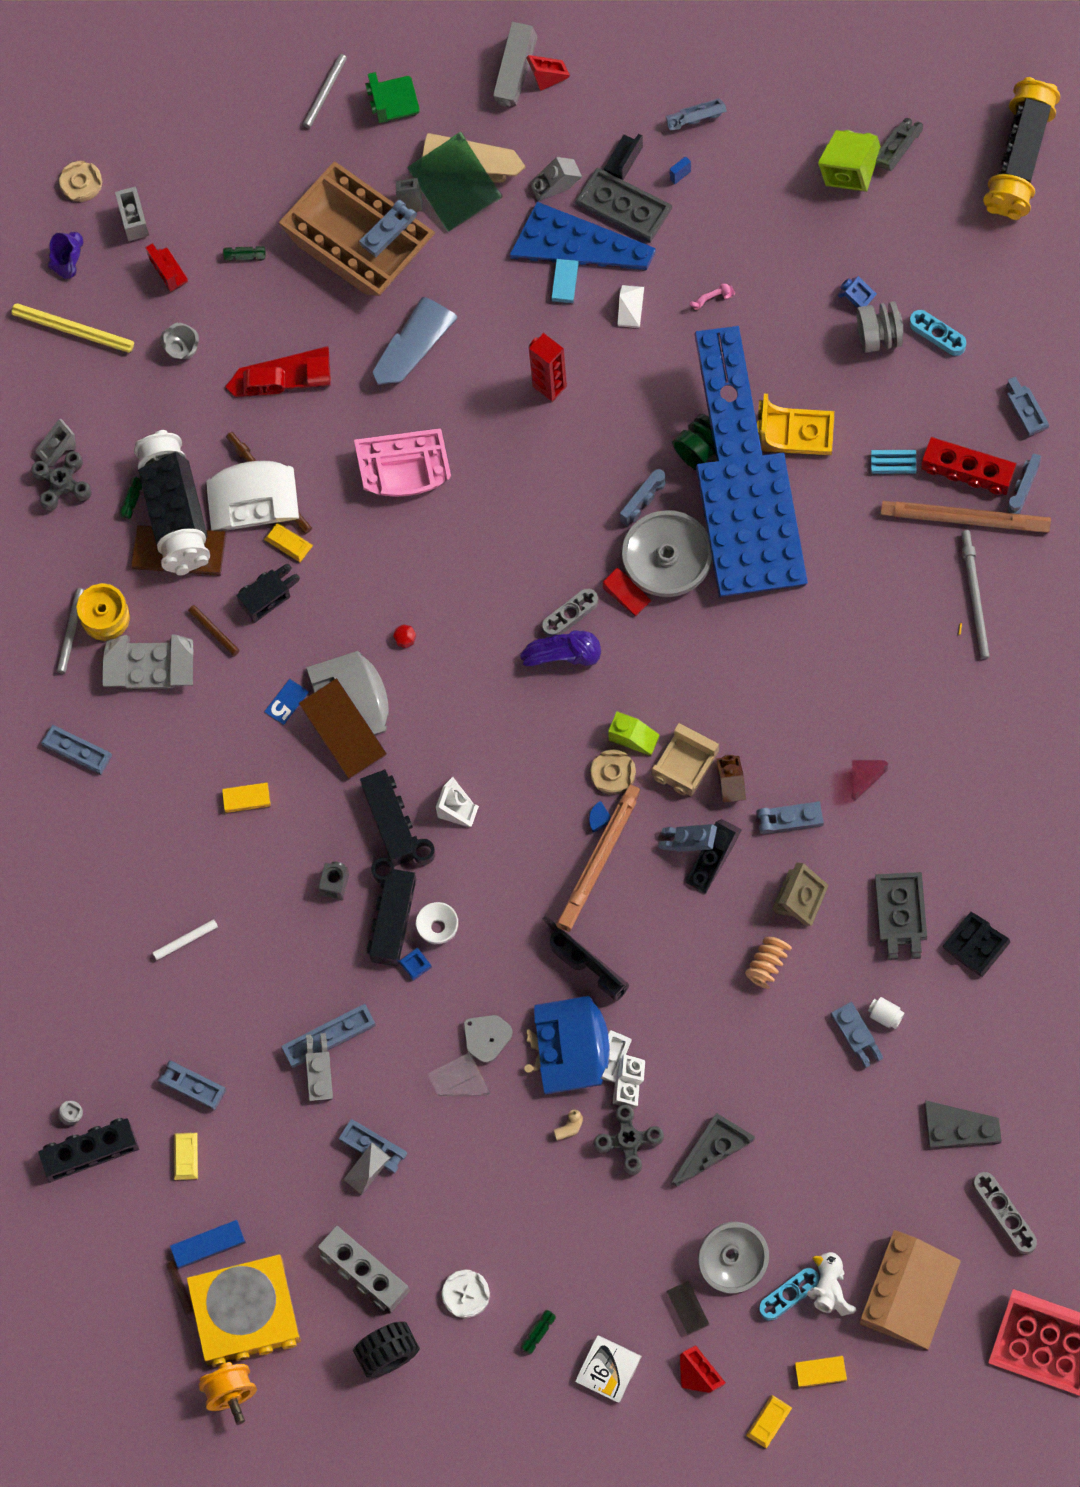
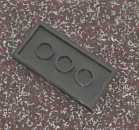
(623, 204)

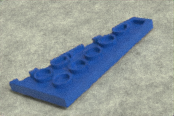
(558, 235)

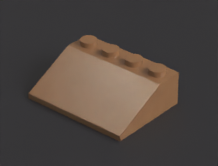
(910, 1290)

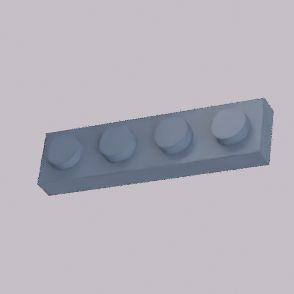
(336, 1032)

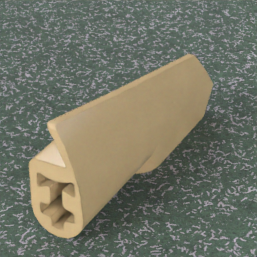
(496, 160)

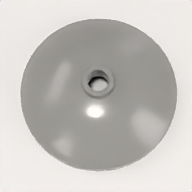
(740, 1269)

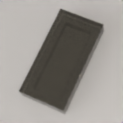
(688, 1308)

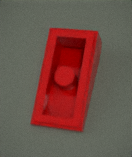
(625, 592)

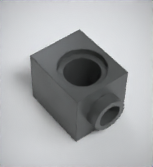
(410, 193)
(337, 889)

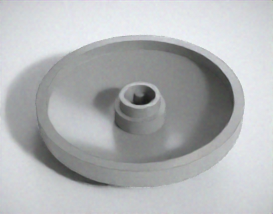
(667, 553)

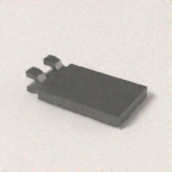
(901, 912)

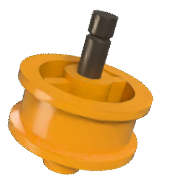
(228, 1389)

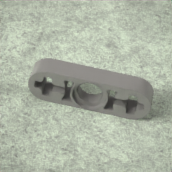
(571, 604)

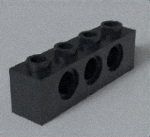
(101, 1153)

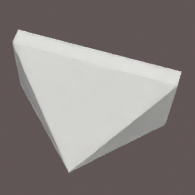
(630, 306)

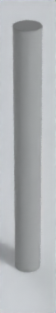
(324, 91)
(69, 636)

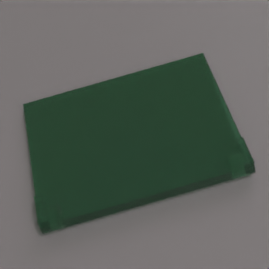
(454, 182)

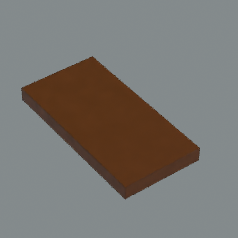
(149, 558)
(342, 728)

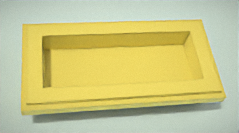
(185, 1156)

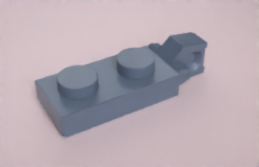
(695, 113)
(1026, 407)

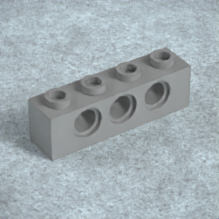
(340, 1241)

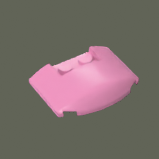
(403, 463)

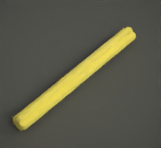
(72, 328)

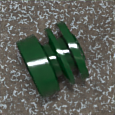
(696, 443)

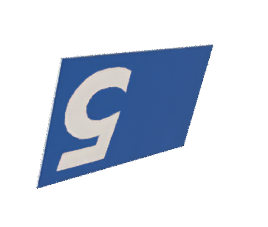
(286, 701)

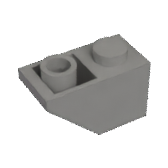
(555, 178)

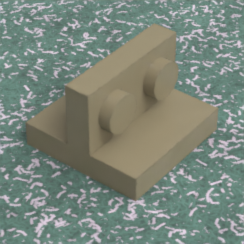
(801, 894)

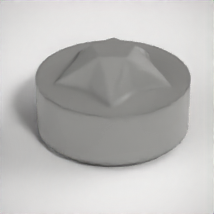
(70, 1113)

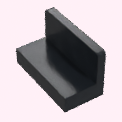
(624, 156)

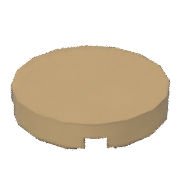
(80, 181)
(613, 772)

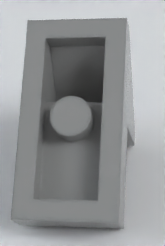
(56, 442)

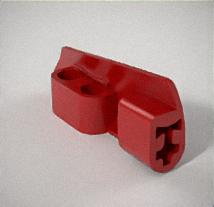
(276, 375)

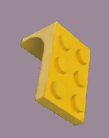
(794, 429)

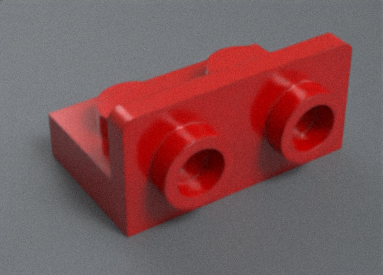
(166, 267)

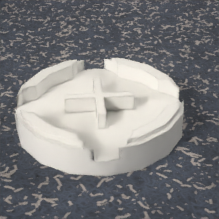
(465, 1294)

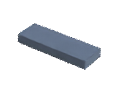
(76, 749)

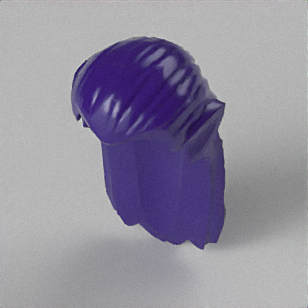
(575, 647)

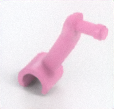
(726, 291)

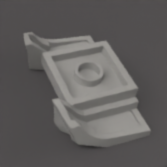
(148, 663)

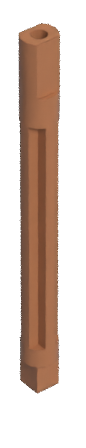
(966, 516)
(598, 859)

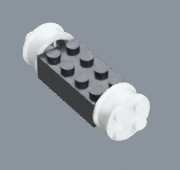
(172, 502)

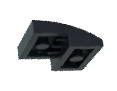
(976, 944)

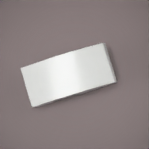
(628, 1079)

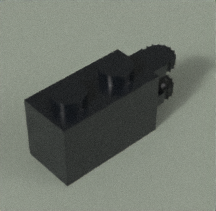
(266, 592)

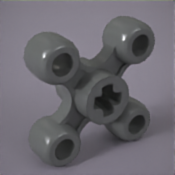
(63, 473)
(627, 1130)

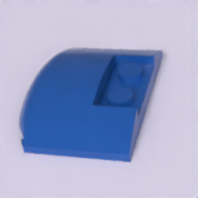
(571, 1044)

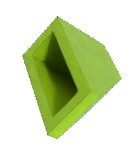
(632, 734)

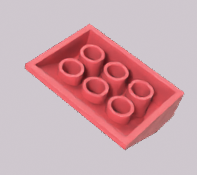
(1039, 1342)

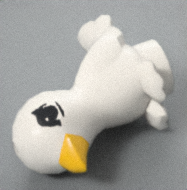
(828, 1292)

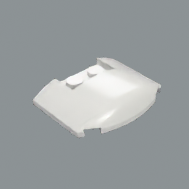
(252, 495)

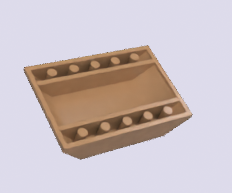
(337, 216)

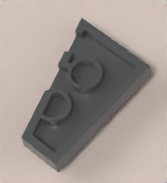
(959, 1127)

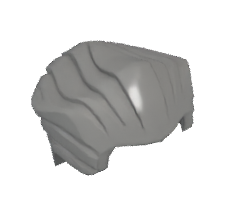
(179, 341)

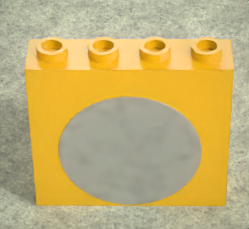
(243, 1310)

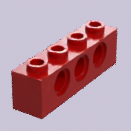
(547, 366)
(962, 456)

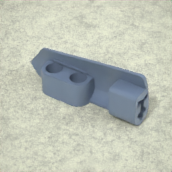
(416, 338)

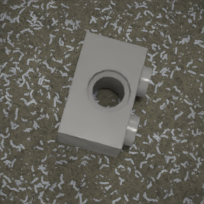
(132, 213)

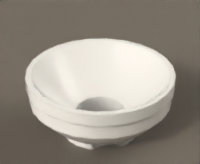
(437, 912)

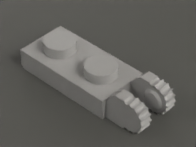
(318, 1070)

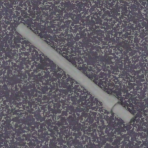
(969, 554)

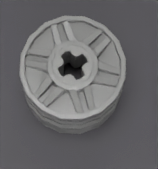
(880, 326)

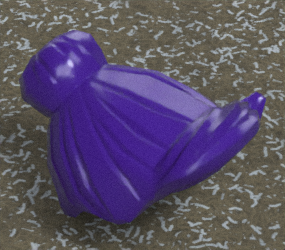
(65, 253)

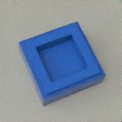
(680, 170)
(415, 964)

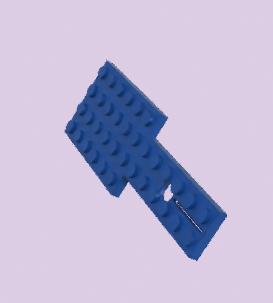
(744, 492)

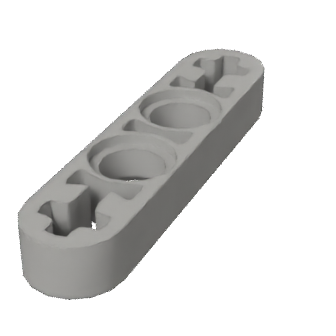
(1002, 1214)

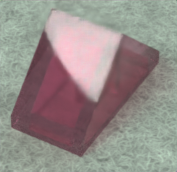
(865, 774)

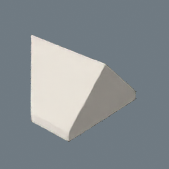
(456, 805)

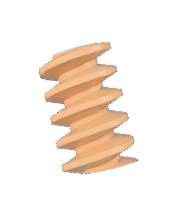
(766, 960)

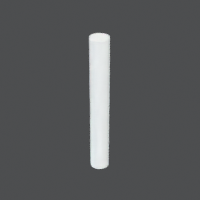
(187, 938)

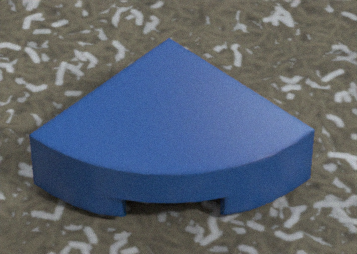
(599, 817)

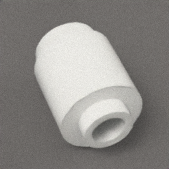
(886, 1013)

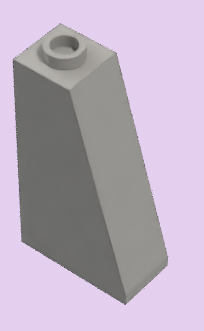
(514, 64)

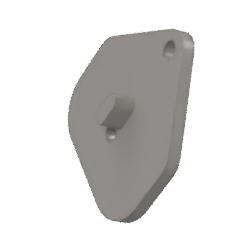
(480, 1034)

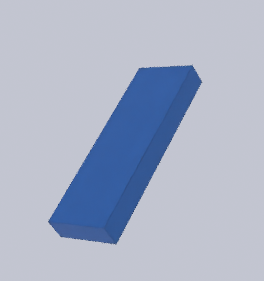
(207, 1244)

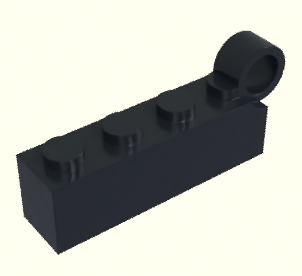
(391, 822)
(393, 913)

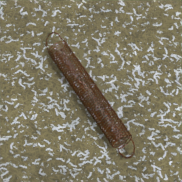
(184, 1290)

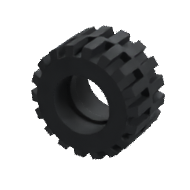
(386, 1349)

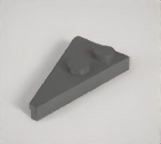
(716, 1143)

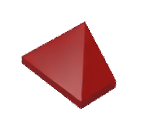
(547, 71)
(698, 1372)

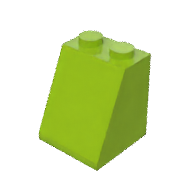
(849, 160)

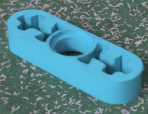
(938, 341)
(771, 1300)

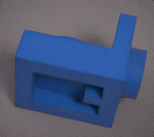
(857, 291)

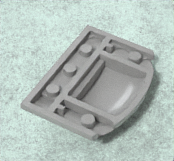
(361, 684)

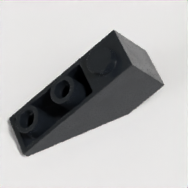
(711, 861)

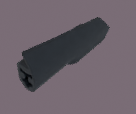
(609, 981)

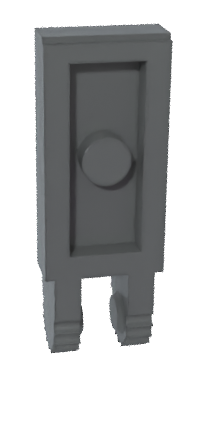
(898, 144)

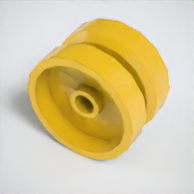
(103, 612)

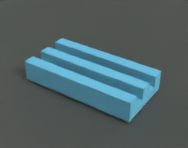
(893, 457)

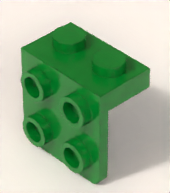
(392, 98)

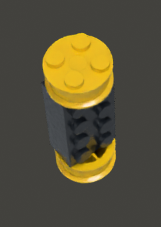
(1032, 109)

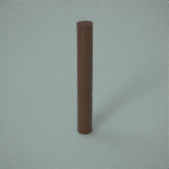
(208, 625)

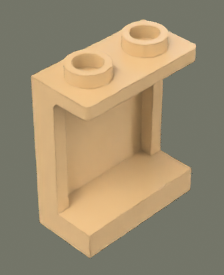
(685, 760)

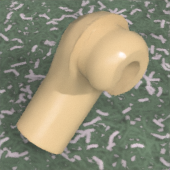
(572, 1126)

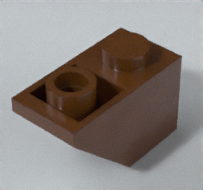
(731, 778)

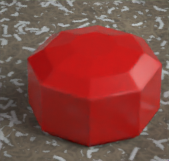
(404, 636)

